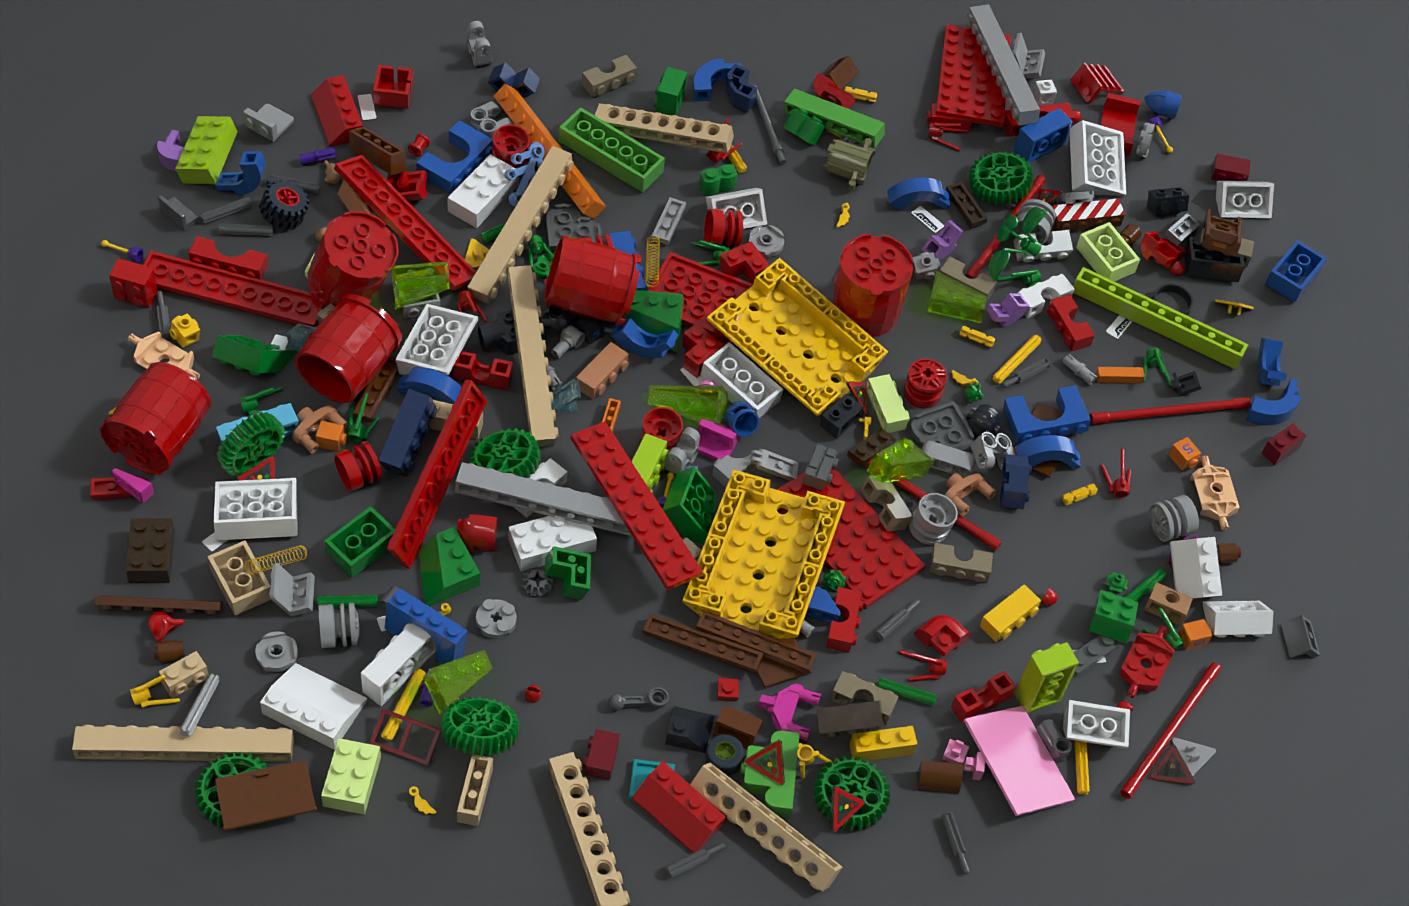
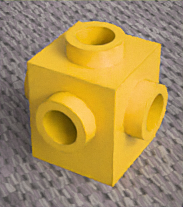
(184, 330)

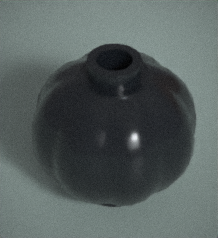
(983, 419)

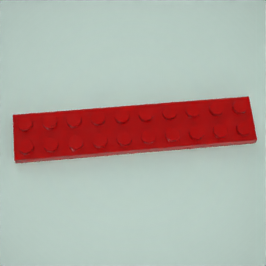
(404, 219)
(234, 290)
(437, 474)
(636, 506)

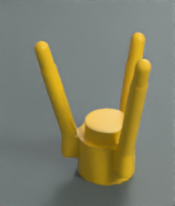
(141, 694)
(807, 755)

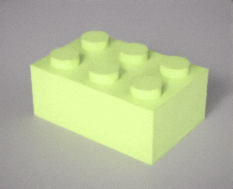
(1108, 252)
(351, 776)

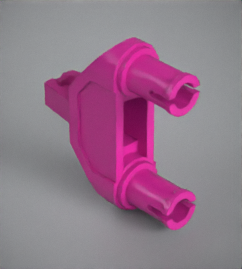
(783, 707)

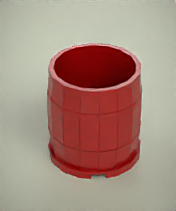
(352, 258)
(592, 279)
(873, 282)
(347, 349)
(156, 418)

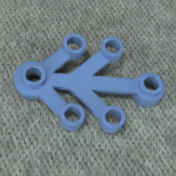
(527, 170)

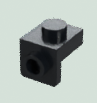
(1186, 383)

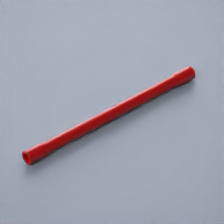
(976, 268)
(1104, 417)
(985, 537)
(1134, 781)

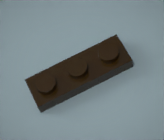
(966, 204)
(870, 447)

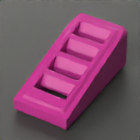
(137, 487)

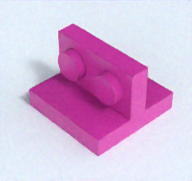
(716, 440)

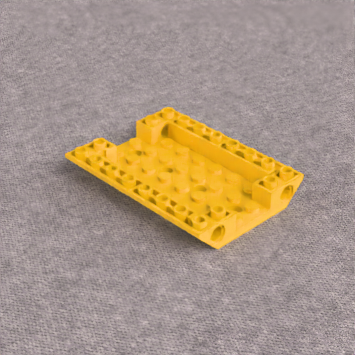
(810, 327)
(738, 551)

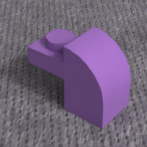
(170, 150)
(944, 242)
(1009, 310)

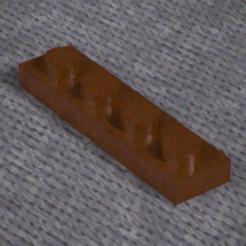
(378, 389)

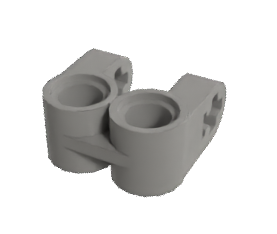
(478, 45)
(483, 120)
(988, 448)
(684, 452)

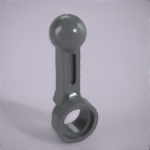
(618, 701)

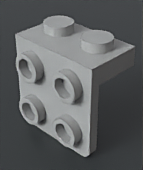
(1028, 61)
(267, 121)
(290, 592)

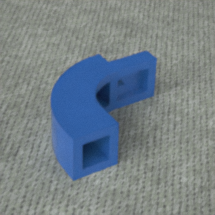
(707, 75)
(248, 179)
(916, 190)
(642, 342)
(1269, 362)
(430, 382)
(1275, 412)
(1050, 448)

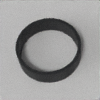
(1176, 289)

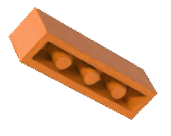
(1120, 374)
(611, 413)

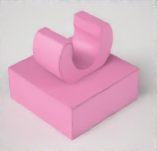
(955, 752)
(975, 765)

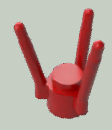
(937, 129)
(715, 156)
(468, 302)
(1120, 486)
(935, 666)

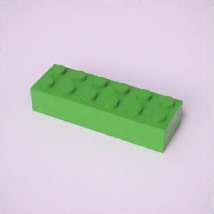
(611, 149)

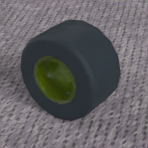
(725, 747)

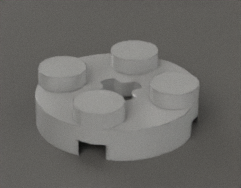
(1146, 139)
(1068, 198)
(770, 233)
(496, 608)
(274, 662)

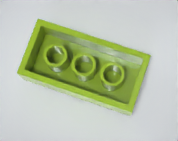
(206, 150)
(651, 459)
(1046, 677)

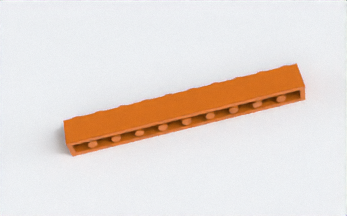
(523, 116)

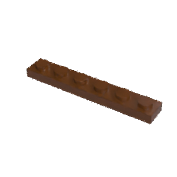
(167, 604)
(703, 643)
(769, 646)

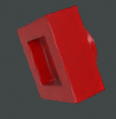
(727, 689)

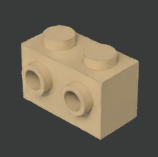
(184, 674)

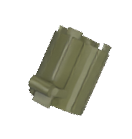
(849, 161)

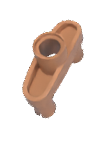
(310, 422)
(961, 487)

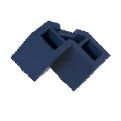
(524, 81)
(739, 91)
(1015, 481)

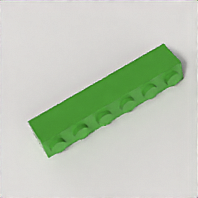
(837, 118)

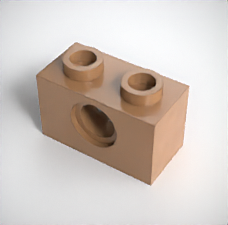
(1172, 602)

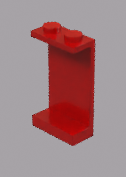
(1121, 114)

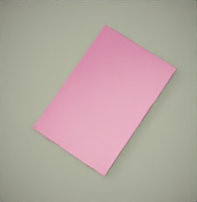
(1019, 760)

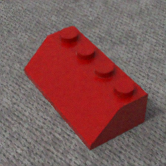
(336, 110)
(679, 807)

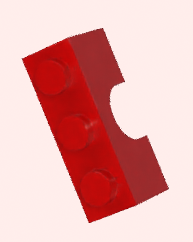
(1075, 334)
(496, 375)
(841, 634)
(972, 703)

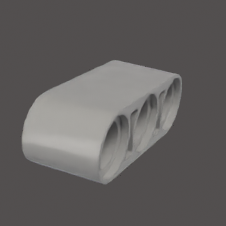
(949, 459)

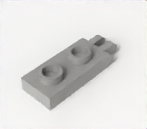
(774, 464)

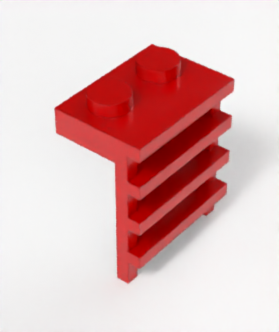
(1093, 80)

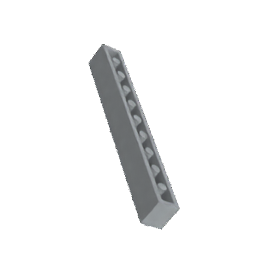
(1003, 65)
(539, 497)

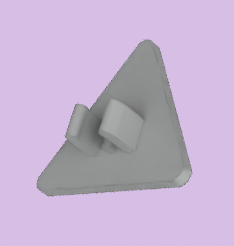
(1193, 754)

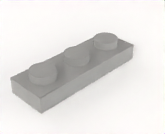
(669, 220)

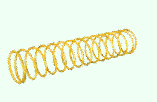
(647, 253)
(268, 555)

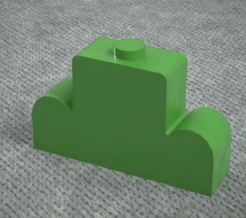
(777, 797)

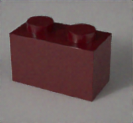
(1230, 168)
(1283, 444)
(602, 754)

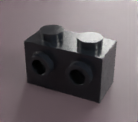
(1168, 201)
(841, 415)

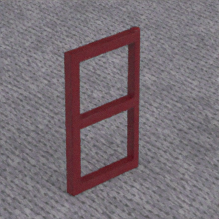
(410, 723)

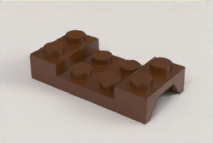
(1222, 234)

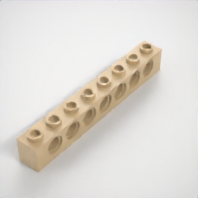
(667, 128)
(570, 766)
(793, 840)

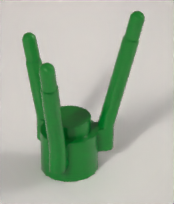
(537, 246)
(717, 251)
(1029, 277)
(1154, 358)
(250, 402)
(357, 432)
(1173, 637)

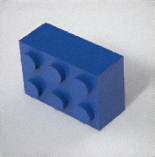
(1043, 137)
(1295, 271)

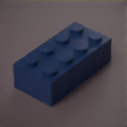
(407, 433)

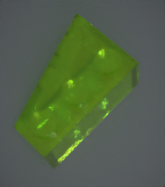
(456, 678)

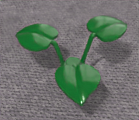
(1028, 244)

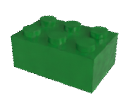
(360, 542)

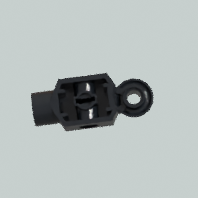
(502, 332)

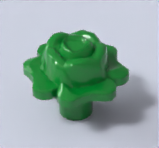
(973, 392)
(833, 580)
(1116, 582)

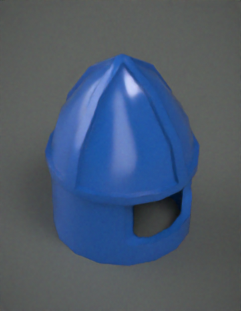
(1163, 103)
(741, 419)

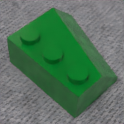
(657, 312)
(251, 354)
(691, 505)
(446, 567)

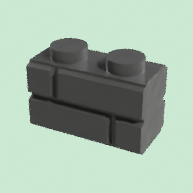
(820, 467)

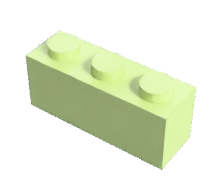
(887, 403)

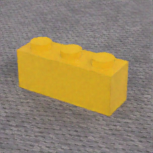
(1010, 613)
(884, 744)

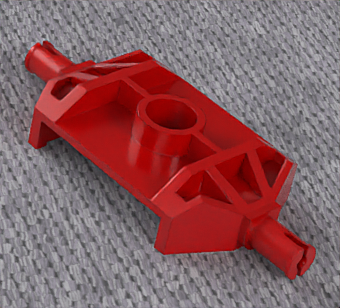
(1149, 649)

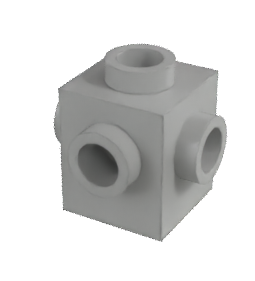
(925, 266)

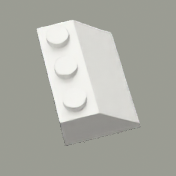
(1244, 199)
(748, 201)
(1196, 567)
(1238, 618)
(1096, 724)

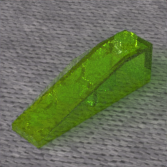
(692, 401)

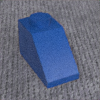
(822, 607)

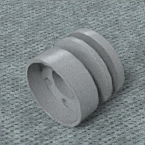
(1043, 229)
(933, 518)
(1174, 518)
(338, 625)

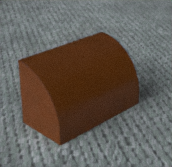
(841, 71)
(738, 725)
(939, 777)

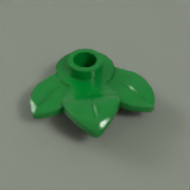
(542, 266)

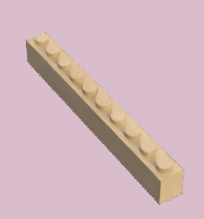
(520, 225)
(531, 355)
(168, 743)

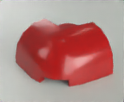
(830, 92)
(410, 184)
(1161, 250)
(478, 532)
(942, 634)

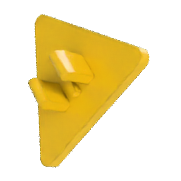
(476, 253)
(1240, 305)

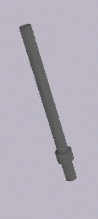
(776, 147)

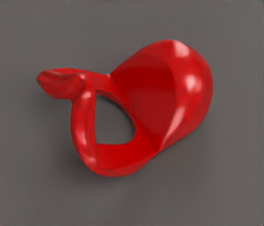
(161, 623)

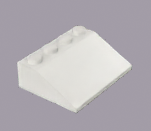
(1097, 159)
(435, 340)
(255, 509)
(312, 705)

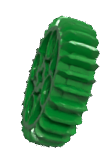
(1001, 178)
(250, 443)
(507, 452)
(479, 726)
(855, 785)
(205, 795)

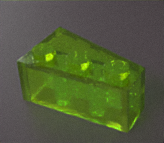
(418, 281)
(956, 299)
(899, 461)

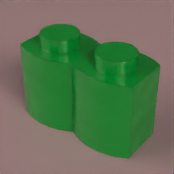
(804, 126)
(718, 180)

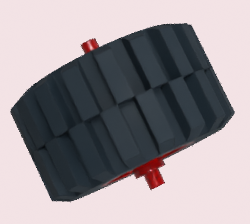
(284, 204)

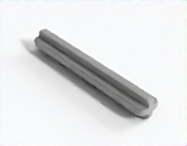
(199, 705)

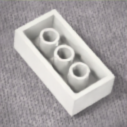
(482, 191)
(742, 379)
(535, 539)
(397, 663)

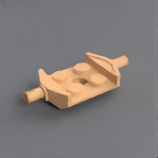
(155, 348)
(1215, 504)

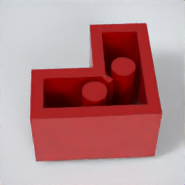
(743, 260)
(700, 347)

